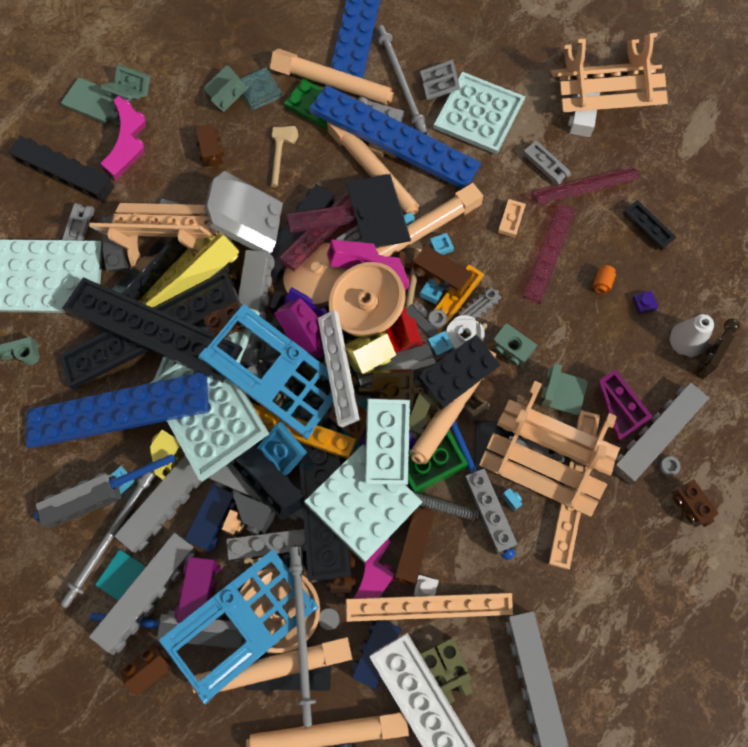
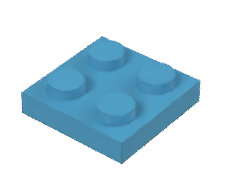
(282, 448)

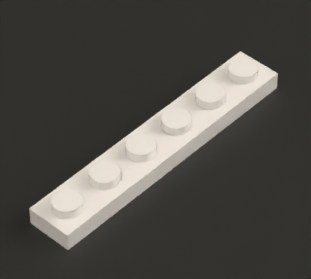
(338, 369)

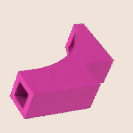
(128, 148)
(349, 254)
(376, 576)

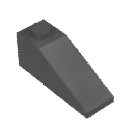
(114, 255)

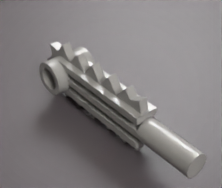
(482, 304)

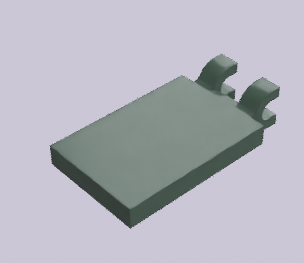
(92, 102)

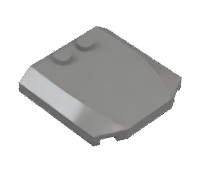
(243, 212)

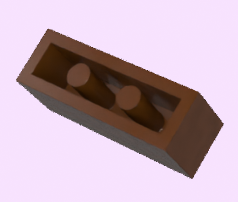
(442, 271)

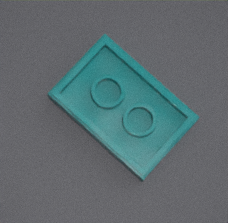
(120, 575)

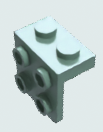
(128, 83)
(225, 88)
(563, 391)

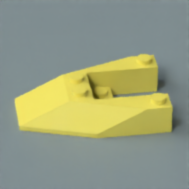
(192, 269)

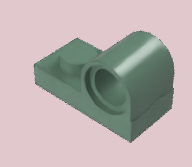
(19, 349)

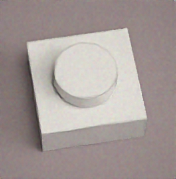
(425, 586)

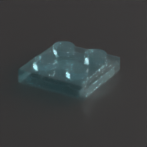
(261, 88)

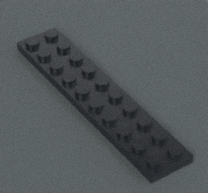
(146, 326)
(110, 350)
(325, 552)

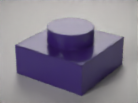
(645, 302)

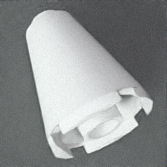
(692, 335)

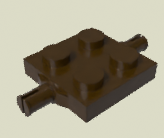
(392, 385)

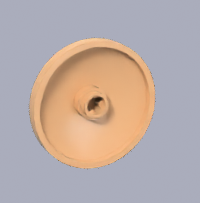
(314, 277)
(367, 299)
(275, 621)

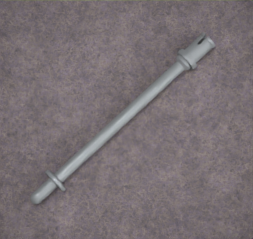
(418, 120)
(142, 484)
(297, 570)

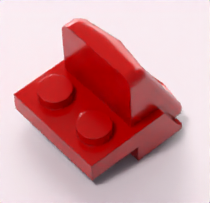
(404, 333)

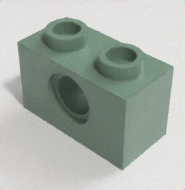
(524, 345)

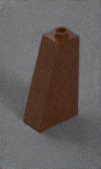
(414, 546)

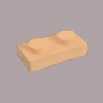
(511, 218)
(233, 524)

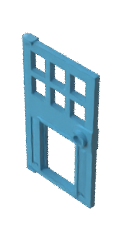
(285, 366)
(244, 619)

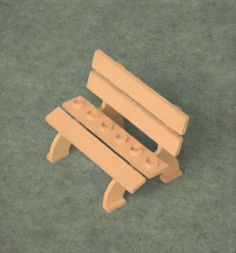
(581, 86)
(139, 221)
(560, 438)

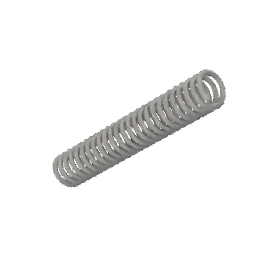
(447, 507)

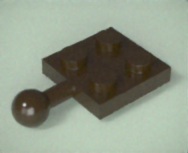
(717, 350)

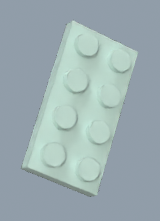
(387, 441)

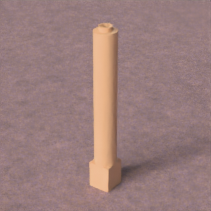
(291, 64)
(371, 164)
(463, 202)
(439, 427)
(288, 663)
(334, 733)

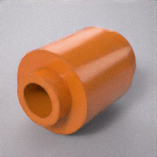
(604, 279)

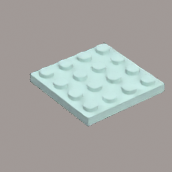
(479, 113)
(359, 511)

